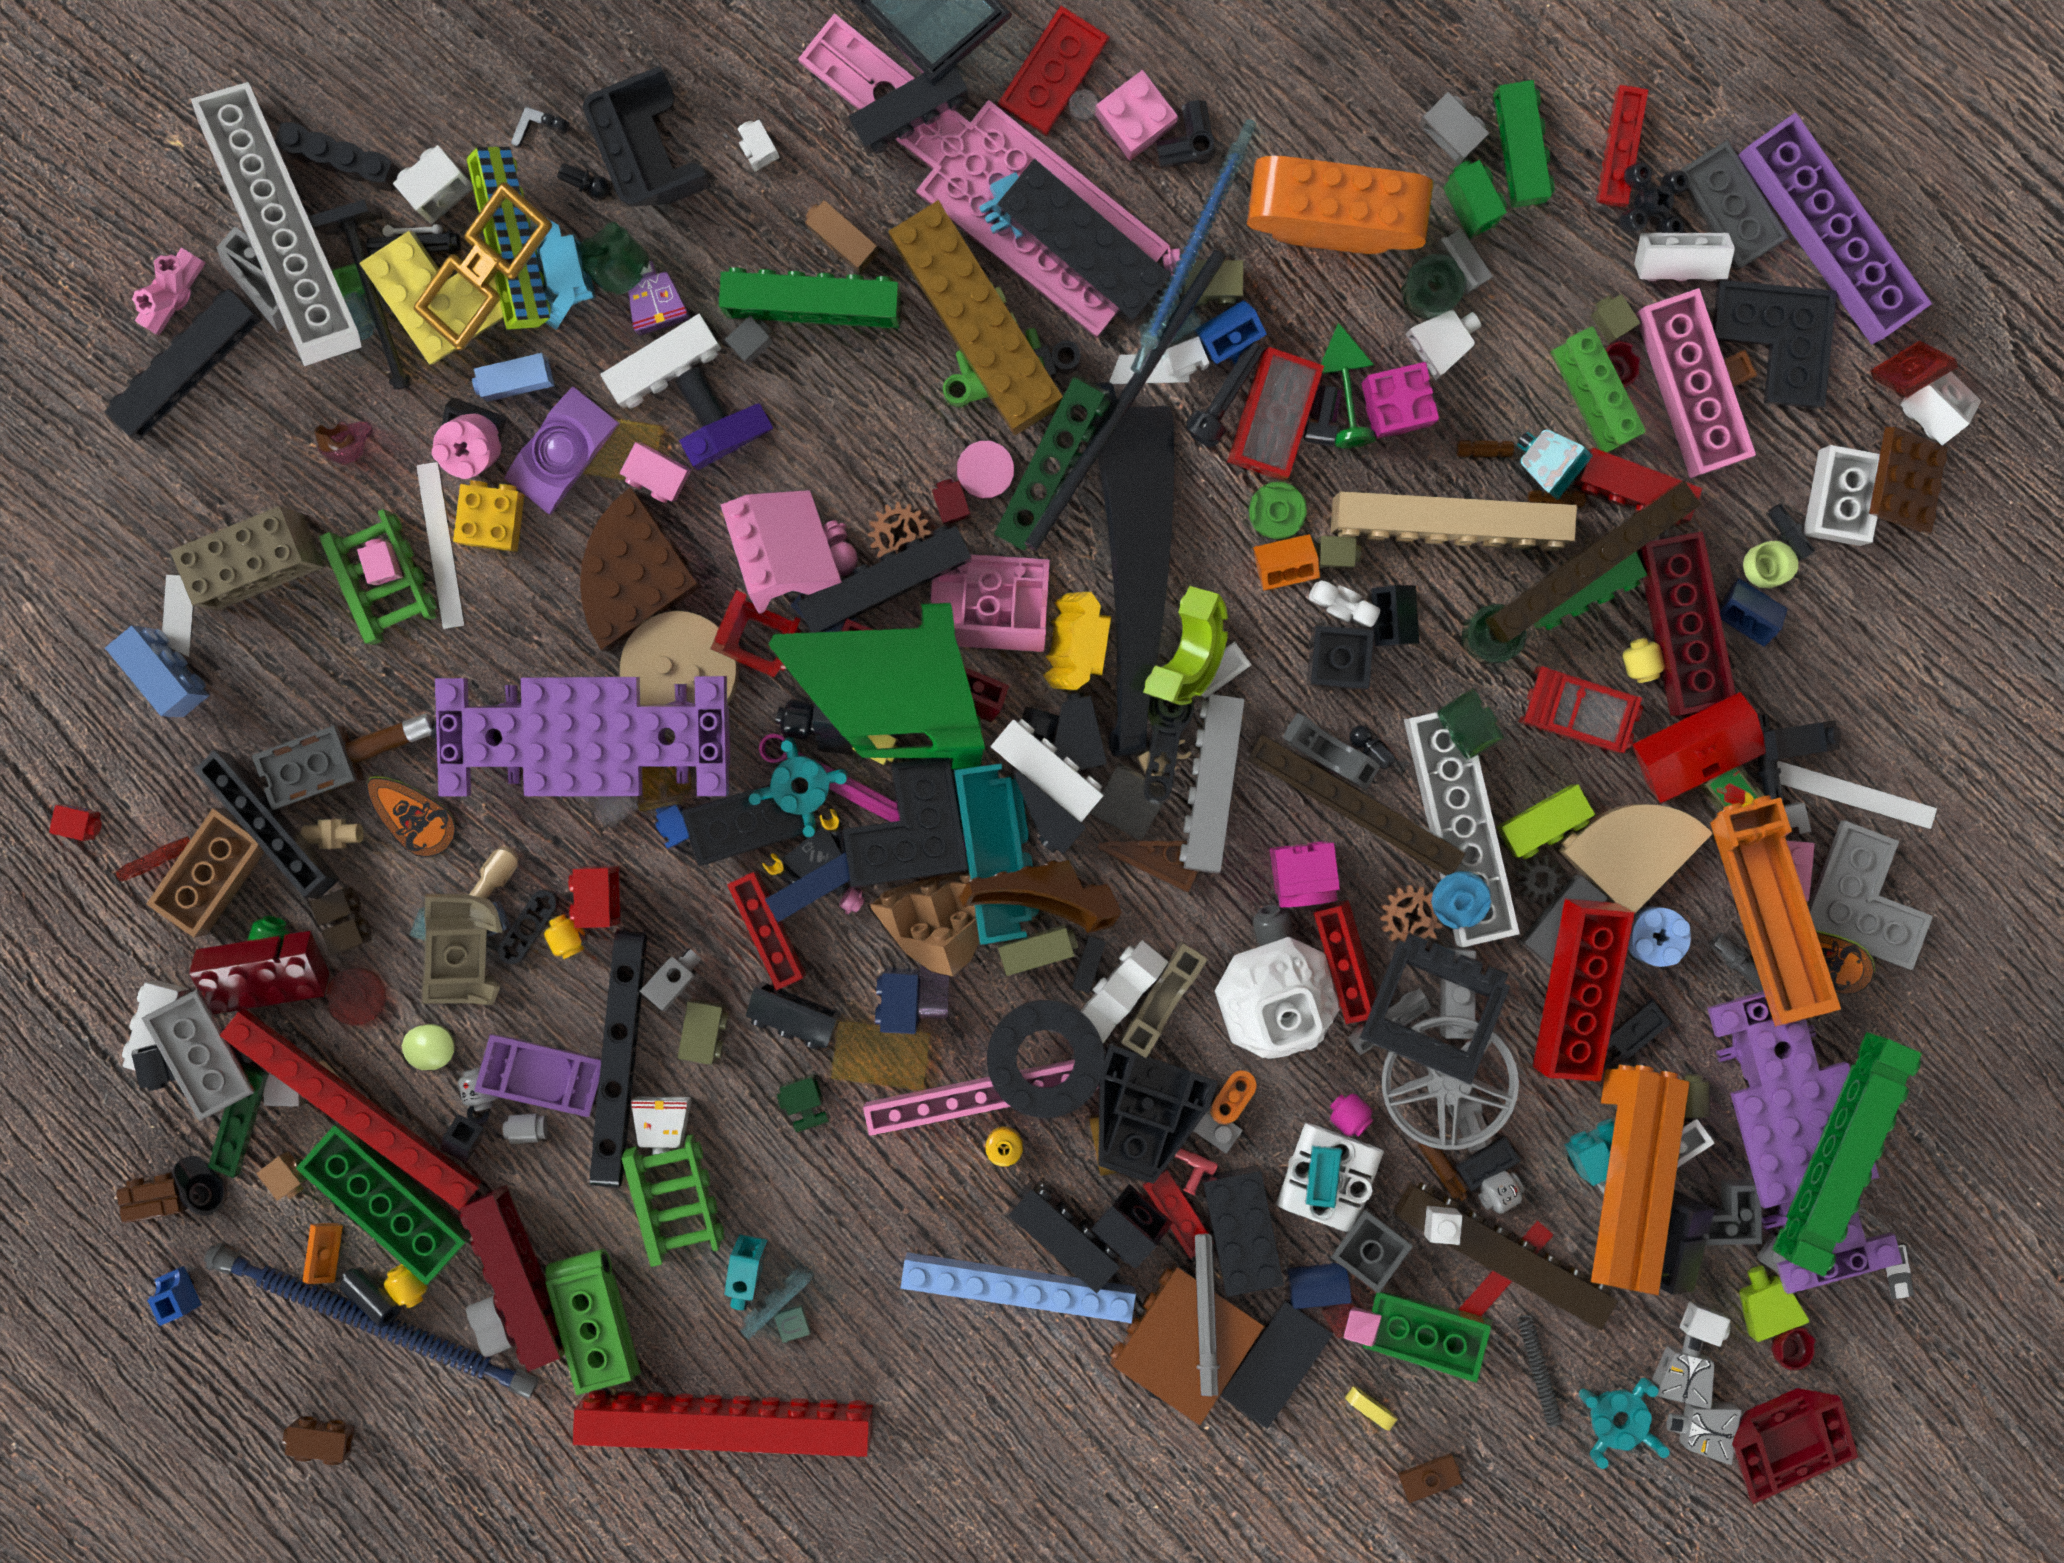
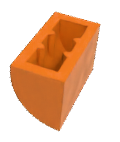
(1287, 562)

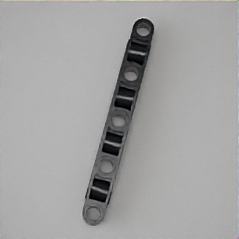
(618, 1058)

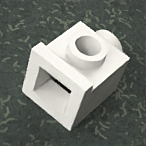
(757, 144)
(1185, 358)

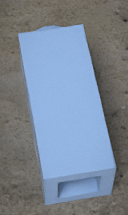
(513, 377)

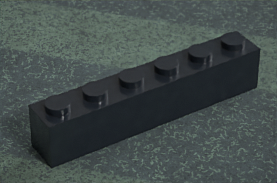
(182, 364)
(885, 580)
(266, 826)

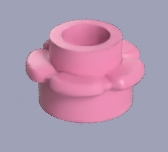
(1170, 259)
(835, 532)
(851, 900)

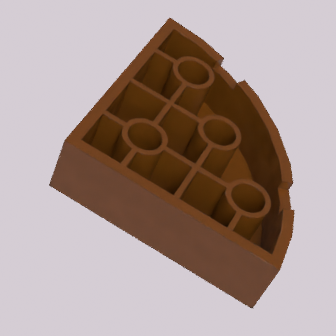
(630, 571)

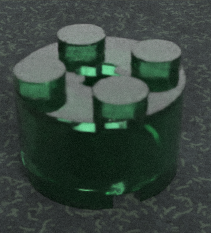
(614, 259)
(1446, 278)
(1478, 641)
(1469, 724)

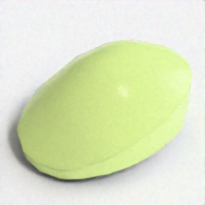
(1770, 564)
(428, 1046)

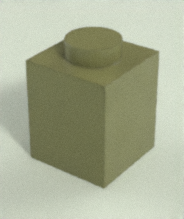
(1614, 317)
(1338, 552)

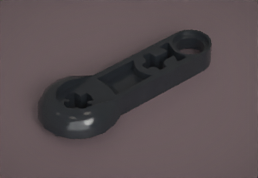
(1164, 742)

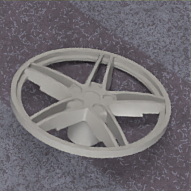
(1451, 1091)

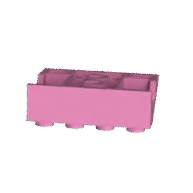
(780, 545)
(997, 602)

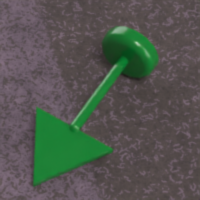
(1343, 356)

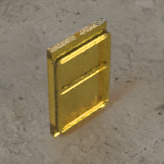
(880, 1057)

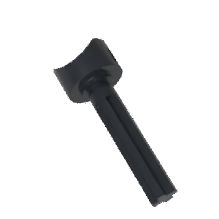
(1206, 425)

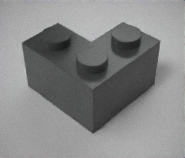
(1739, 1215)

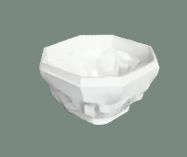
(1275, 981)

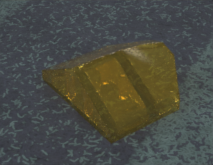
(660, 787)

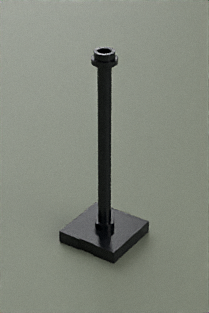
(347, 220)

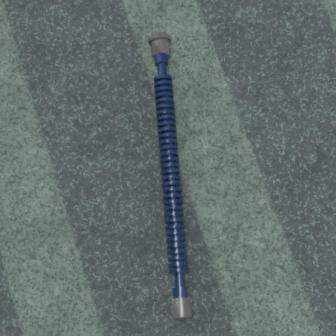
(229, 1262)

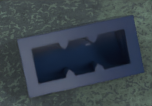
(1752, 612)
(1318, 1285)

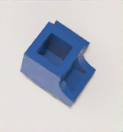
(173, 1296)

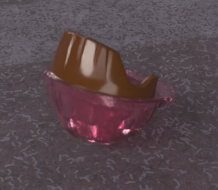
(343, 442)

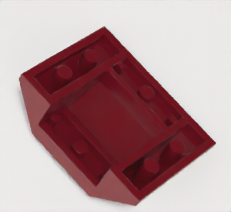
(1791, 1441)

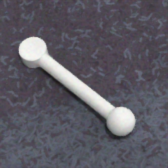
(389, 231)

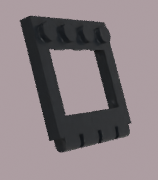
(1423, 1048)

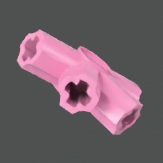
(168, 290)

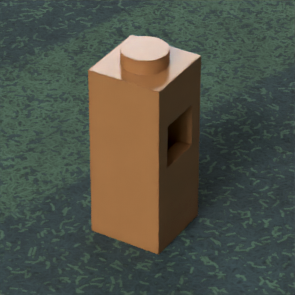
(841, 236)

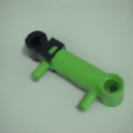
(975, 389)

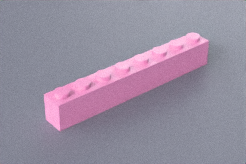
(952, 1100)

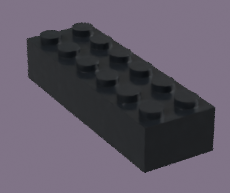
(1081, 241)

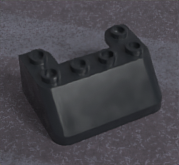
(631, 143)

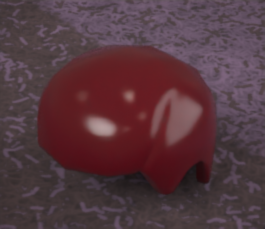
(1624, 361)
(1793, 1348)

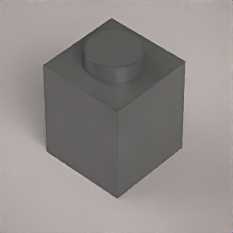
(750, 339)

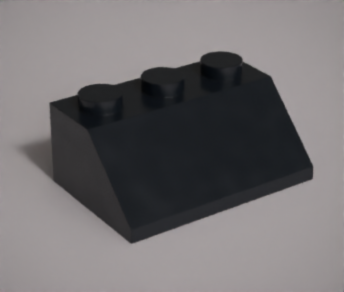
(792, 1015)

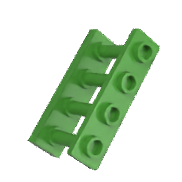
(1597, 390)
(361, 600)
(651, 1218)

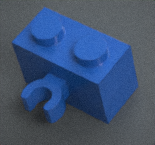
(1231, 332)

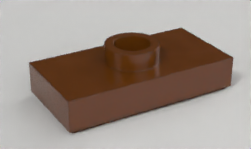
(1430, 1478)

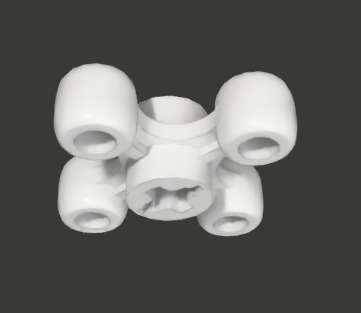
(1344, 604)

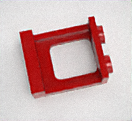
(733, 625)

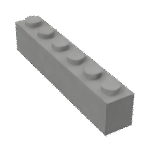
(1213, 783)

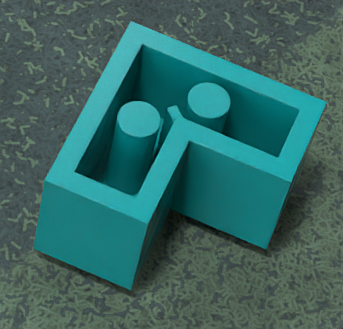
(1592, 1152)

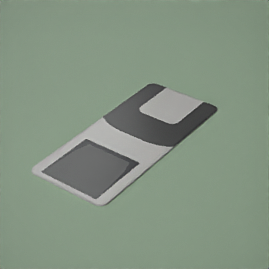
(1900, 1277)

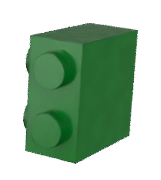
(1475, 198)

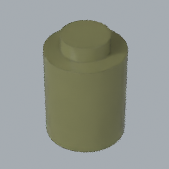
(1698, 1097)

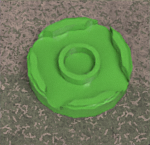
(1277, 510)

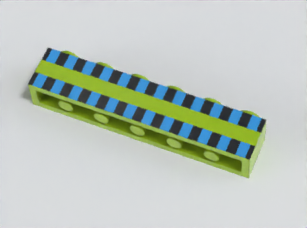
(507, 232)

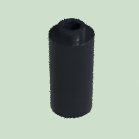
(369, 1296)

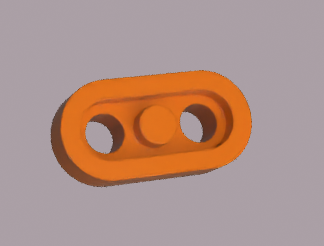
(1232, 1097)

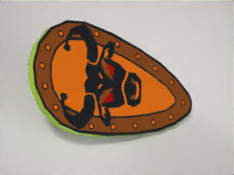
(411, 816)
(1847, 962)

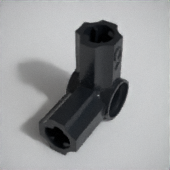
(1198, 129)

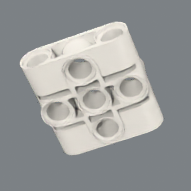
(1358, 1157)

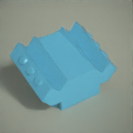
(563, 276)

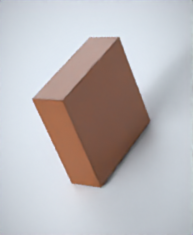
(1740, 368)

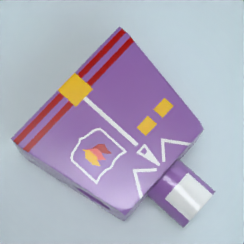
(656, 302)

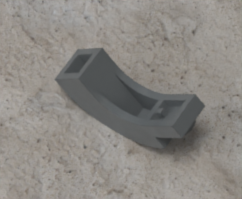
(1330, 752)

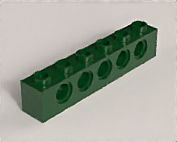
(1080, 392)

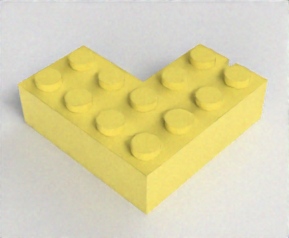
(401, 276)

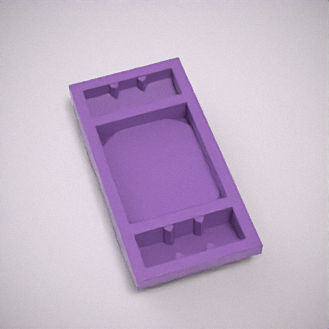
(561, 450)
(538, 1075)

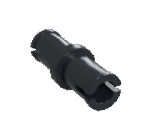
(1790, 531)

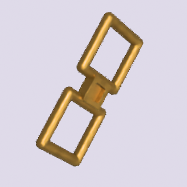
(482, 266)

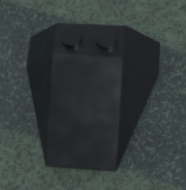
(1147, 1112)

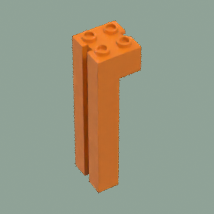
(1774, 910)
(1639, 1176)

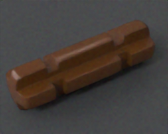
(1484, 448)
(1575, 498)

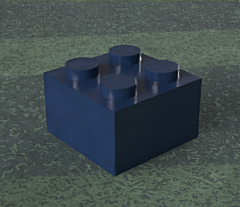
(899, 1001)

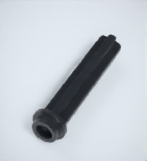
(431, 242)

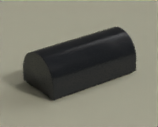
(701, 396)

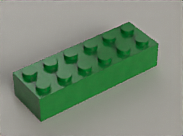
(810, 298)
(385, 1202)

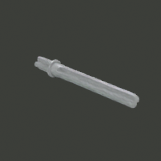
(1206, 1315)

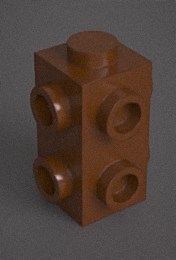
(318, 1440)

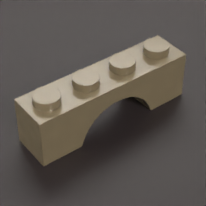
(1162, 998)

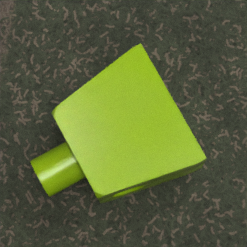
(1767, 1306)

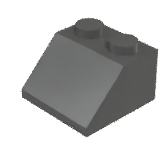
(1372, 1251)

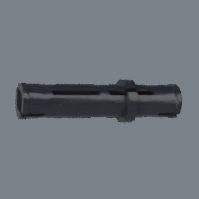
(1769, 770)

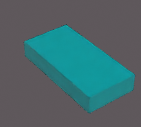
(1323, 1176)

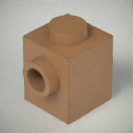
(282, 1176)

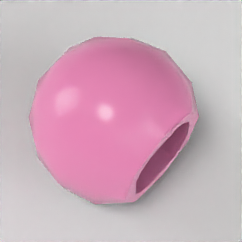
(844, 557)

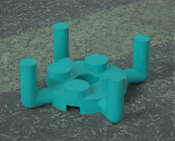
(792, 801)
(1633, 1431)

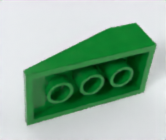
(1431, 1335)

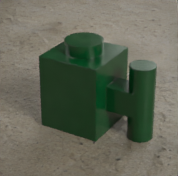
(801, 1097)

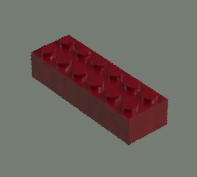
(1686, 622)
(514, 1275)

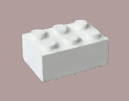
(1842, 496)

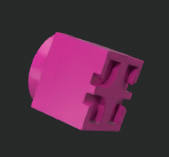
(1399, 400)
(1305, 874)

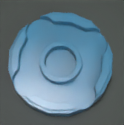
(1461, 900)

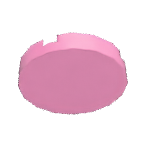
(985, 469)

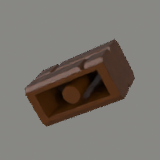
(149, 1199)

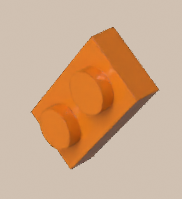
(322, 1253)

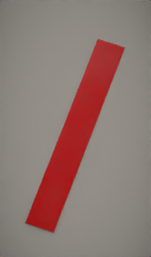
(1495, 1283)

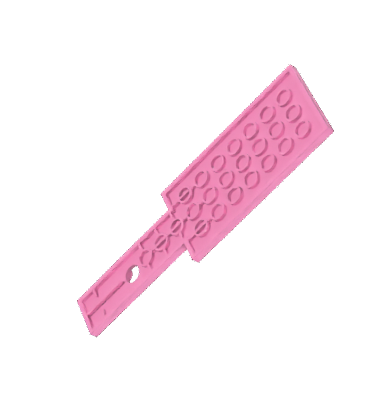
(968, 160)

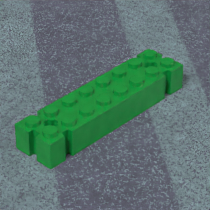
(1846, 1153)

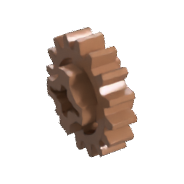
(887, 529)
(1415, 903)

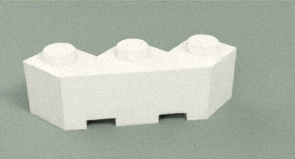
(1123, 988)

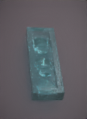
(776, 1301)

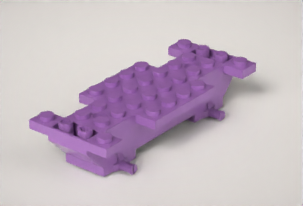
(583, 736)
(1782, 1125)

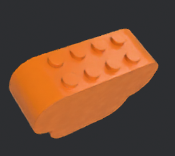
(1339, 205)

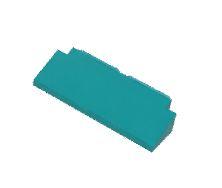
(993, 838)

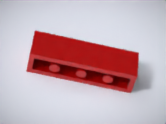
(1626, 481)
(767, 933)
(1346, 960)

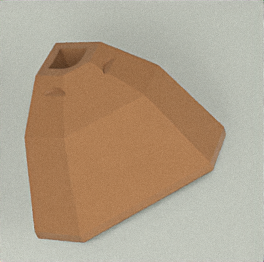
(931, 921)

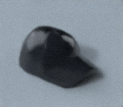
(193, 1179)

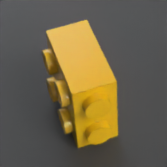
(489, 516)

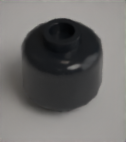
(796, 719)

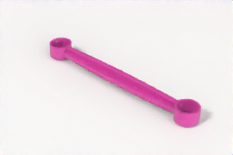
(851, 789)

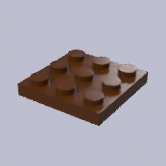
(1908, 480)

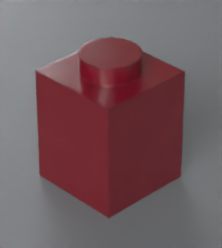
(951, 501)

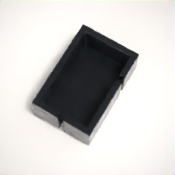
(1685, 1243)

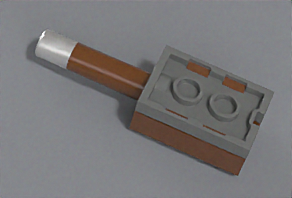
(328, 760)

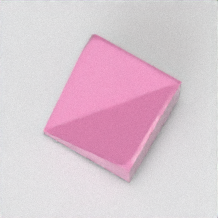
(1362, 1326)

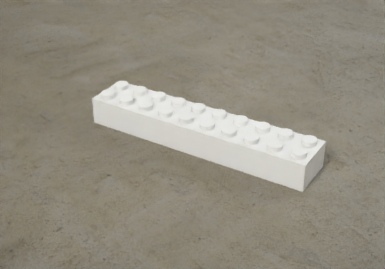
(276, 224)

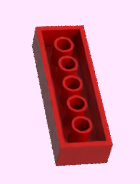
(1583, 989)

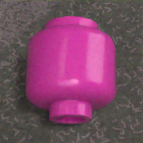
(1351, 1115)

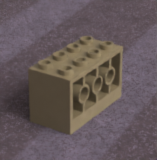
(247, 558)

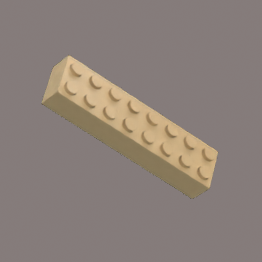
(1453, 519)

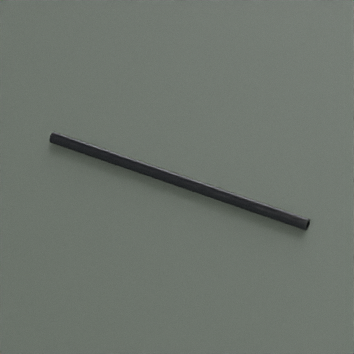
(1124, 402)

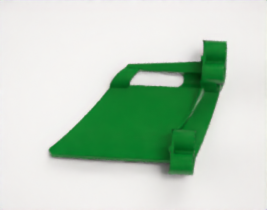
(891, 686)

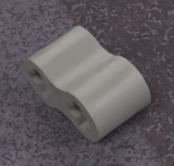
(489, 1327)

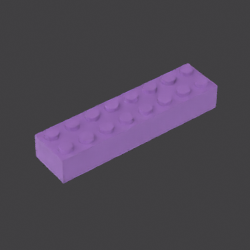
(1834, 229)

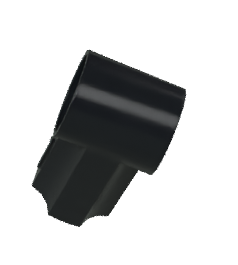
(1322, 423)

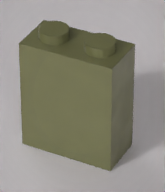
(1037, 949)

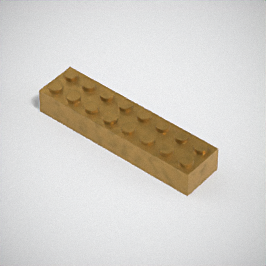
(976, 317)

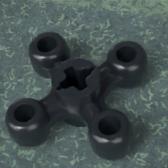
(1653, 200)

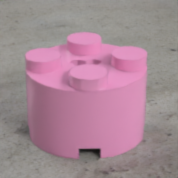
(466, 460)

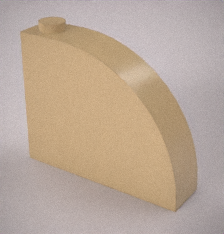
(1633, 850)

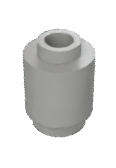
(525, 1128)

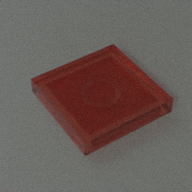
(1913, 368)

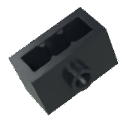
(1397, 617)

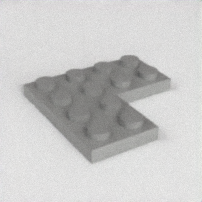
(1849, 900)

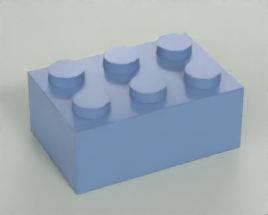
(158, 671)

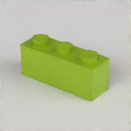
(1546, 821)

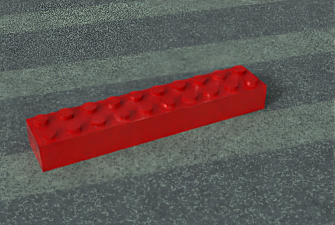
(723, 1424)

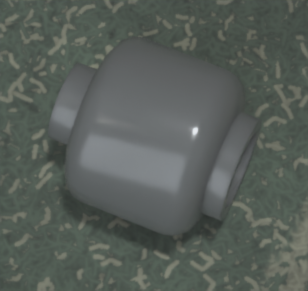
(1272, 924)

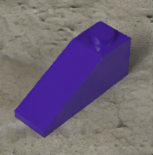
(725, 436)

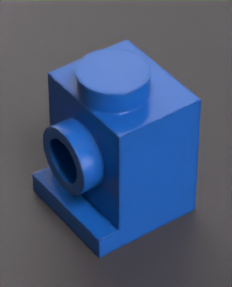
(671, 824)

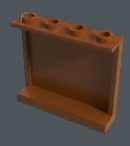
(1164, 1344)

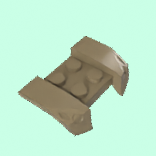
(457, 949)

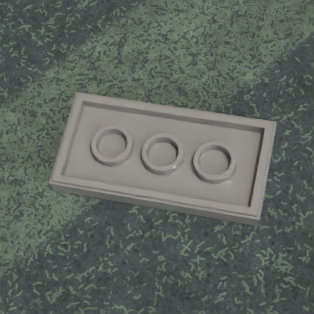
(198, 1055)

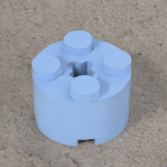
(1673, 941)

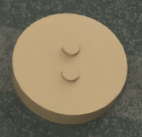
(674, 651)

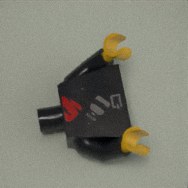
(812, 853)

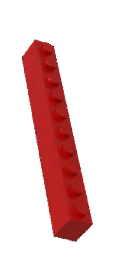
(350, 1108)

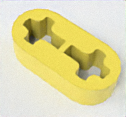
(1371, 1408)

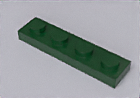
(237, 1126)

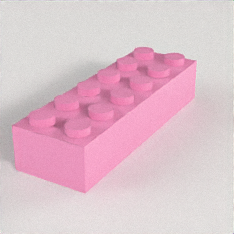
(1694, 383)

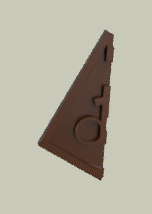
(1154, 858)

